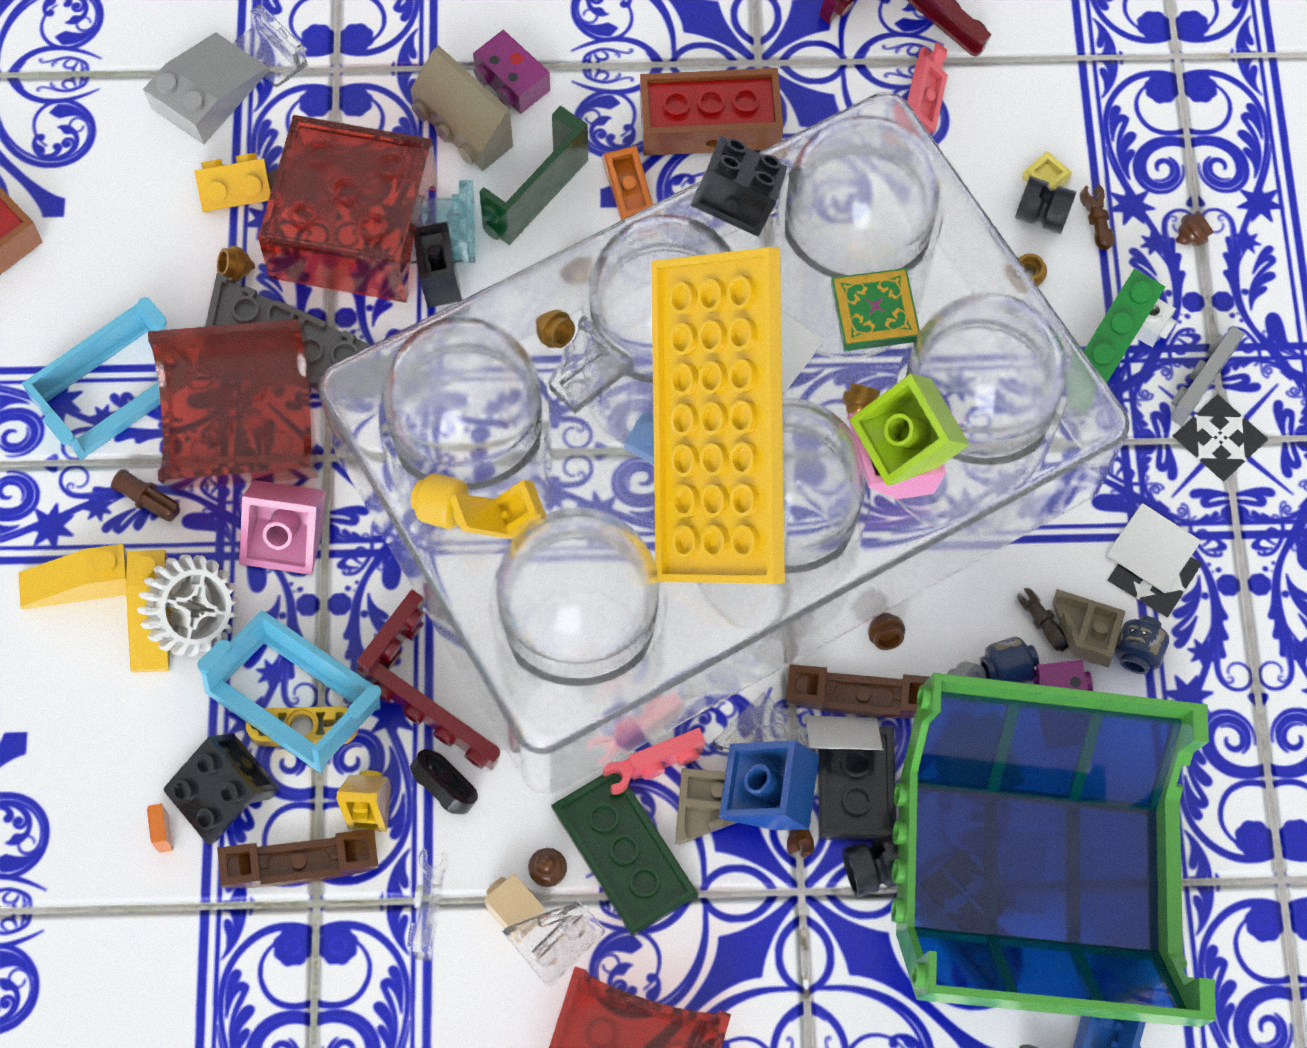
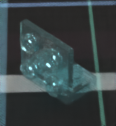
(460, 216)

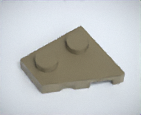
(1088, 627)
(699, 804)

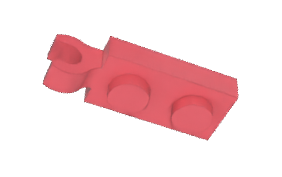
(928, 86)
(652, 760)

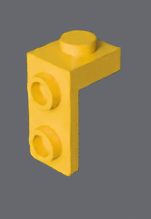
(498, 516)

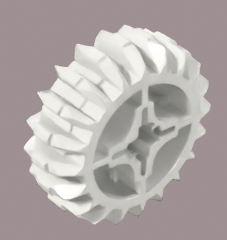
(185, 620)

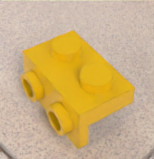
(232, 184)

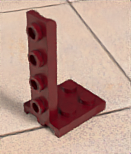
(945, 14)
(381, 657)

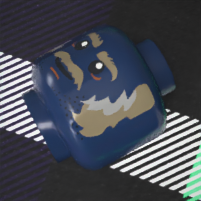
(1142, 645)
(1010, 660)

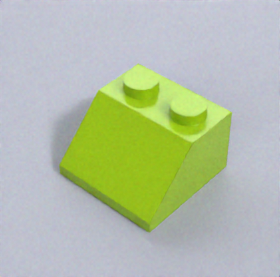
(909, 430)

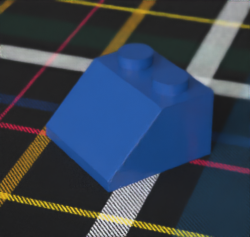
(770, 785)

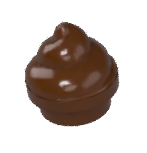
(1193, 230)
(886, 631)
(547, 867)

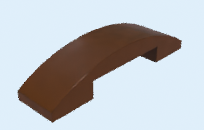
(853, 694)
(297, 861)

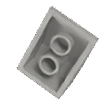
(204, 85)

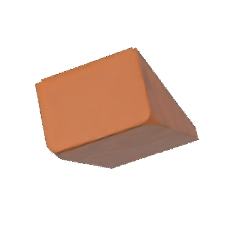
(627, 181)

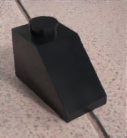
(437, 265)

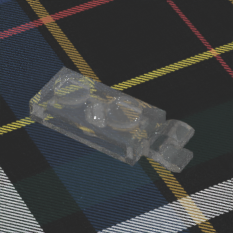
(428, 901)

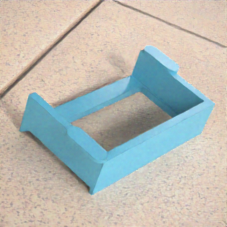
(85, 358)
(228, 657)

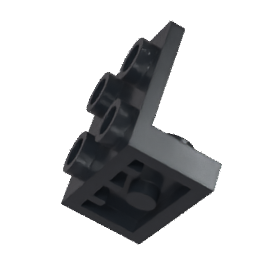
(740, 185)
(218, 785)

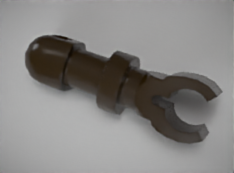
(1043, 619)

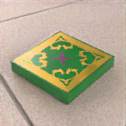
(875, 309)

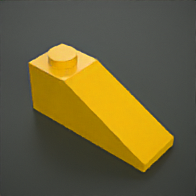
(75, 577)
(143, 653)
(365, 801)

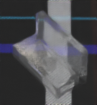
(273, 47)

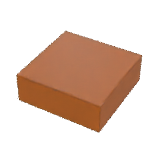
(159, 828)

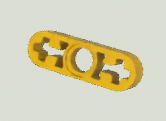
(329, 714)

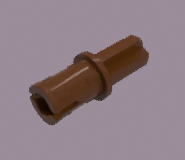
(145, 495)

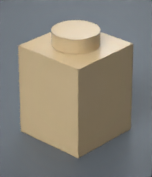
(511, 901)

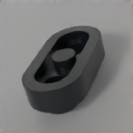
(443, 781)

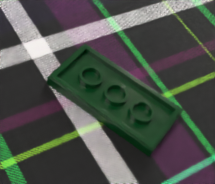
(624, 853)

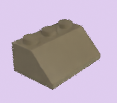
(462, 110)

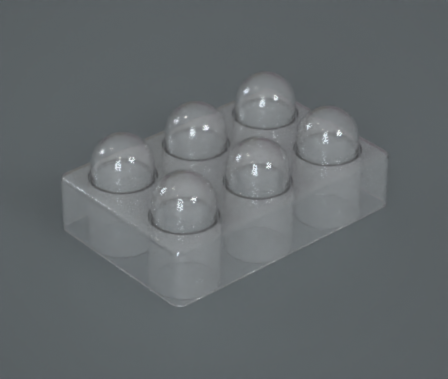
(568, 619)

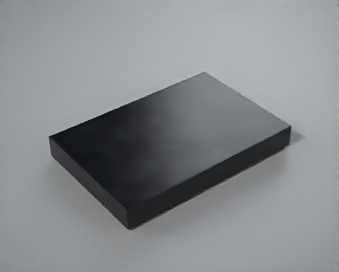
(857, 791)

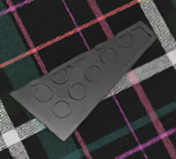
(242, 305)

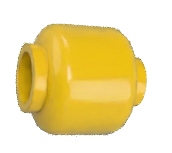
(432, 500)

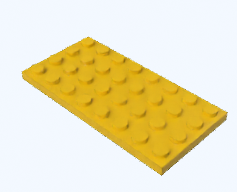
(718, 418)

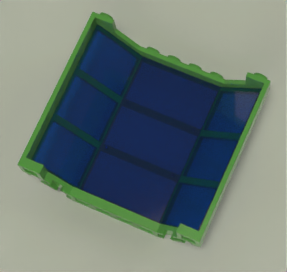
(1046, 851)

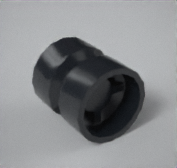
(1045, 204)
(870, 865)

